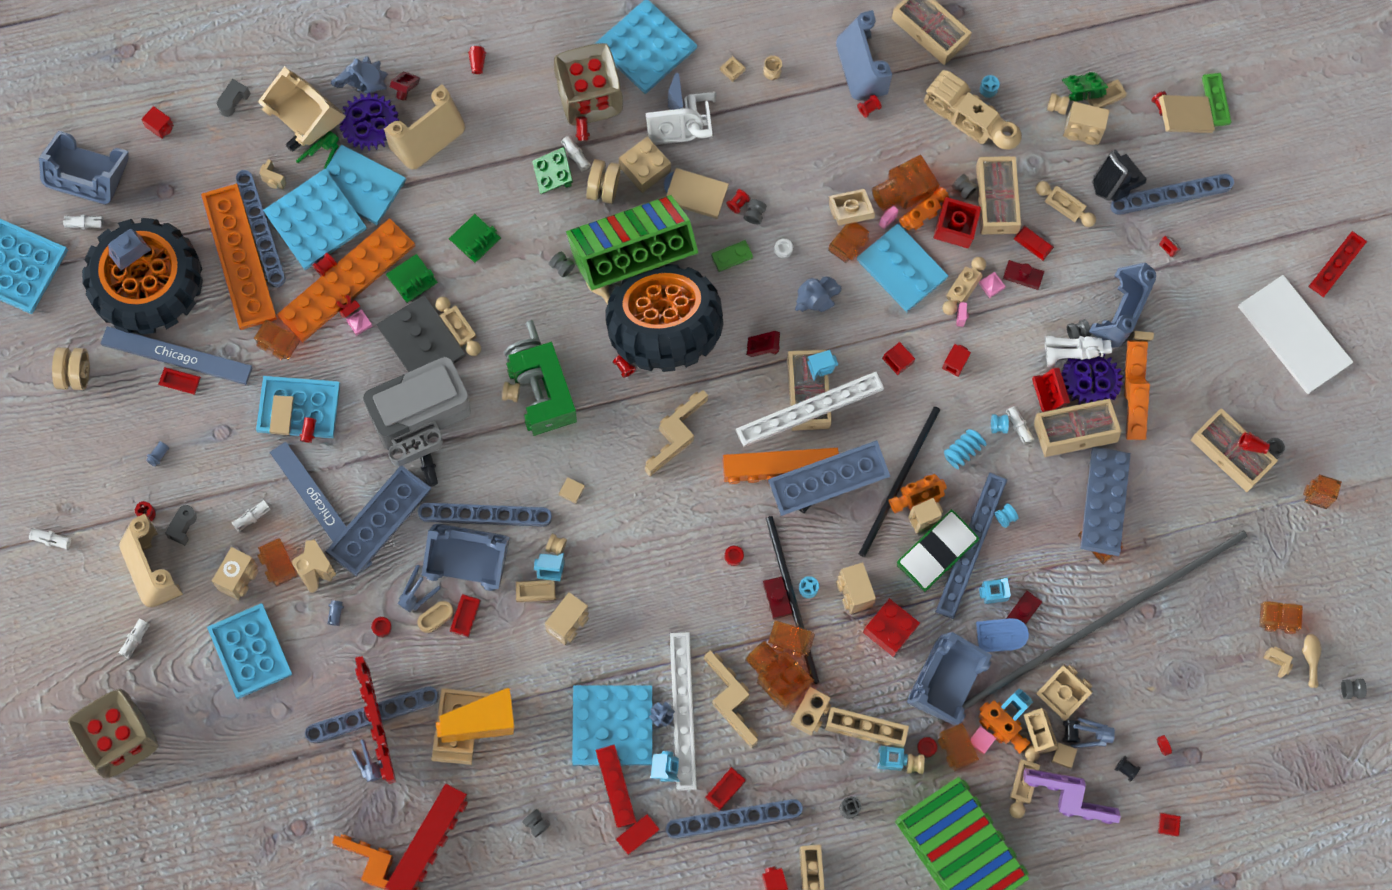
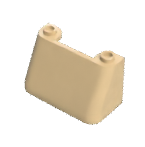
(300, 107)
(427, 135)
(151, 586)

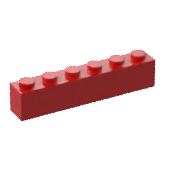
(428, 840)

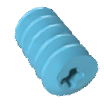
(963, 447)

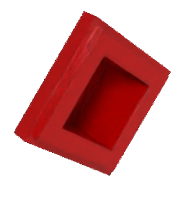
(1169, 246)

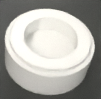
(783, 248)

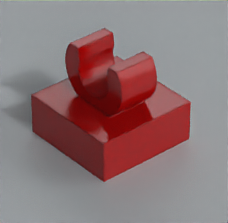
(348, 308)

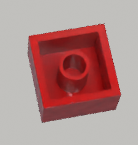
(957, 222)
(891, 627)

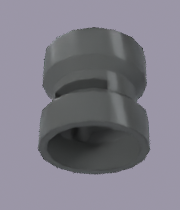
(964, 186)
(755, 211)
(561, 263)
(1080, 329)
(1276, 447)
(1356, 688)
(848, 810)
(536, 823)

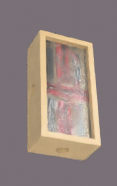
(932, 27)
(998, 195)
(803, 387)
(1077, 427)
(1220, 442)

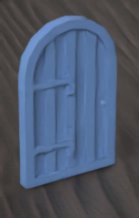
(1001, 634)

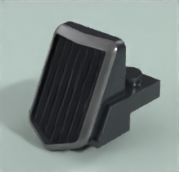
(1117, 177)

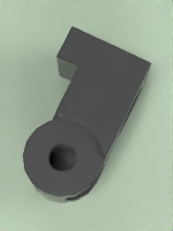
(231, 97)
(180, 524)

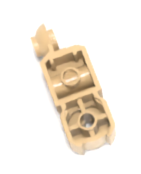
(953, 101)

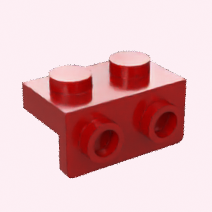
(1051, 390)

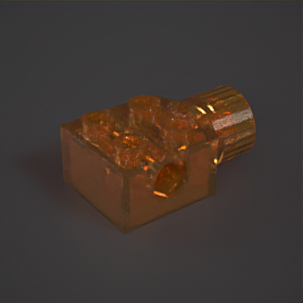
(906, 185)
(779, 675)

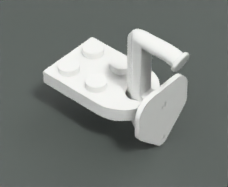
(681, 124)

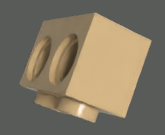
(925, 515)
(807, 709)
(1041, 731)

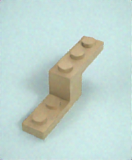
(676, 432)
(731, 698)

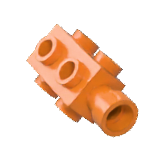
(924, 210)
(919, 492)
(998, 723)

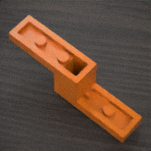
(1136, 389)
(378, 862)

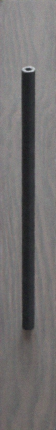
(899, 481)
(790, 592)

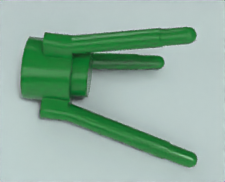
(328, 141)

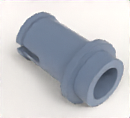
(157, 454)
(335, 613)

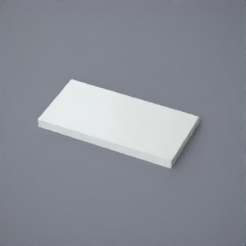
(1295, 334)

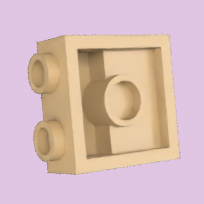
(851, 207)
(1065, 691)

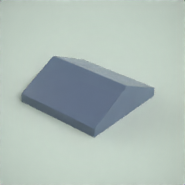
(675, 94)

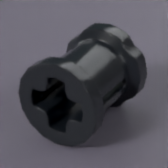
(1071, 733)
(1127, 768)

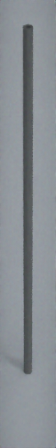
(1102, 621)

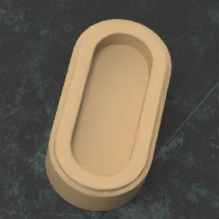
(435, 617)

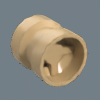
(772, 63)
(1058, 103)

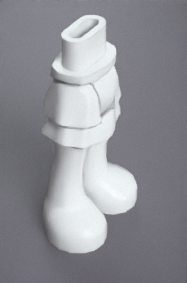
(1086, 347)

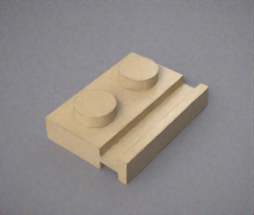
(453, 752)

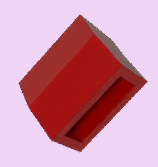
(898, 358)

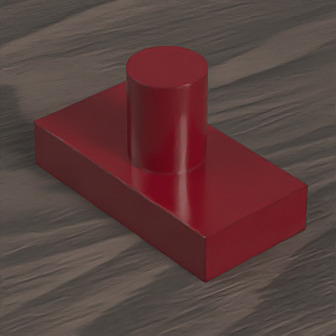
(403, 84)
(1023, 274)
(763, 344)
(777, 597)
(1025, 607)

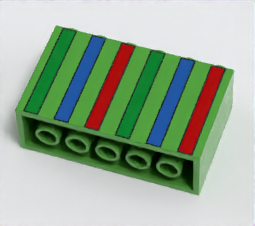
(632, 242)
(960, 842)

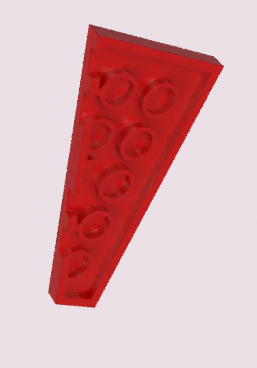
(373, 714)

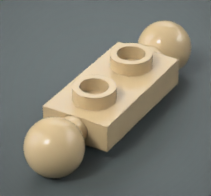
(1065, 204)
(964, 285)
(458, 326)
(1022, 791)

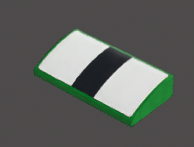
(937, 551)

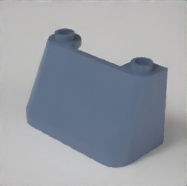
(861, 73)
(81, 171)
(1136, 286)
(465, 555)
(948, 677)

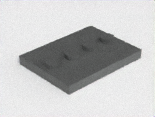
(419, 335)

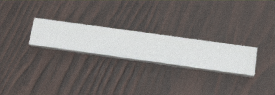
(809, 409)
(683, 710)

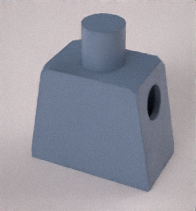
(127, 248)

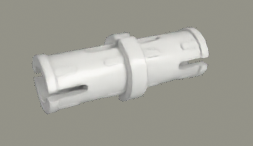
(575, 153)
(83, 222)
(1020, 425)
(251, 516)
(50, 538)
(134, 639)

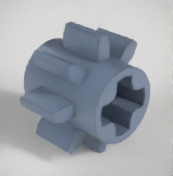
(662, 714)

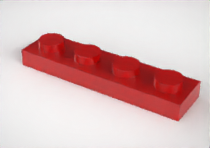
(1337, 264)
(615, 786)

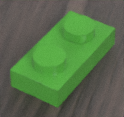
(732, 255)

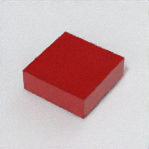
(1169, 824)

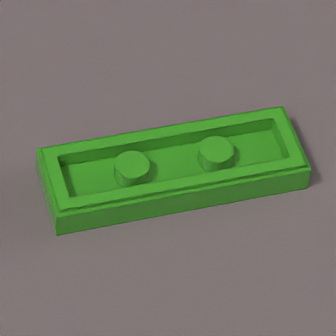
(1216, 94)

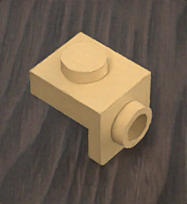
(272, 179)
(1279, 657)

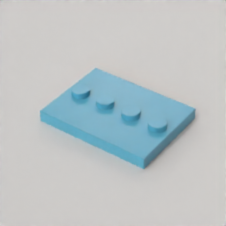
(364, 183)
(902, 267)
(311, 399)
(249, 651)

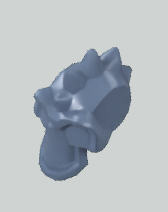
(362, 75)
(817, 294)

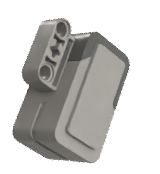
(416, 408)

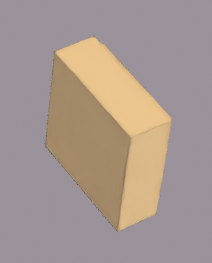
(732, 68)
(571, 490)
(1064, 755)

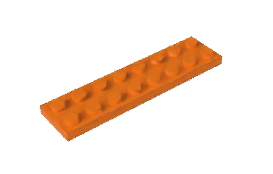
(238, 256)
(349, 277)

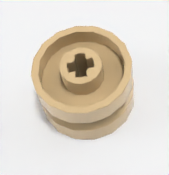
(602, 181)
(70, 368)

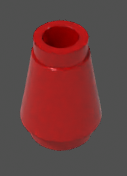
(477, 59)
(1252, 443)

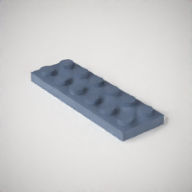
(829, 478)
(1105, 501)
(378, 520)

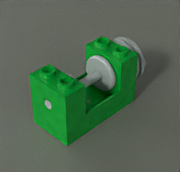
(527, 364)

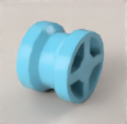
(993, 84)
(999, 423)
(1006, 515)
(811, 584)

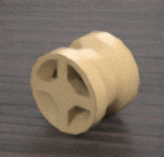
(511, 391)
(556, 544)
(915, 764)

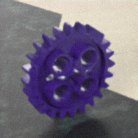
(365, 106)
(1108, 378)

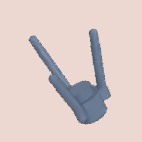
(408, 600)
(1103, 733)
(371, 770)

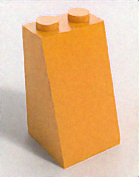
(480, 719)

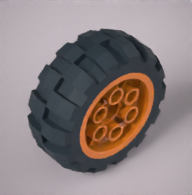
(162, 301)
(664, 318)

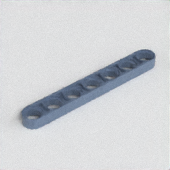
(1179, 188)
(262, 236)
(492, 520)
(363, 722)
(724, 818)

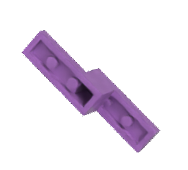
(1071, 796)

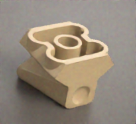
(313, 565)

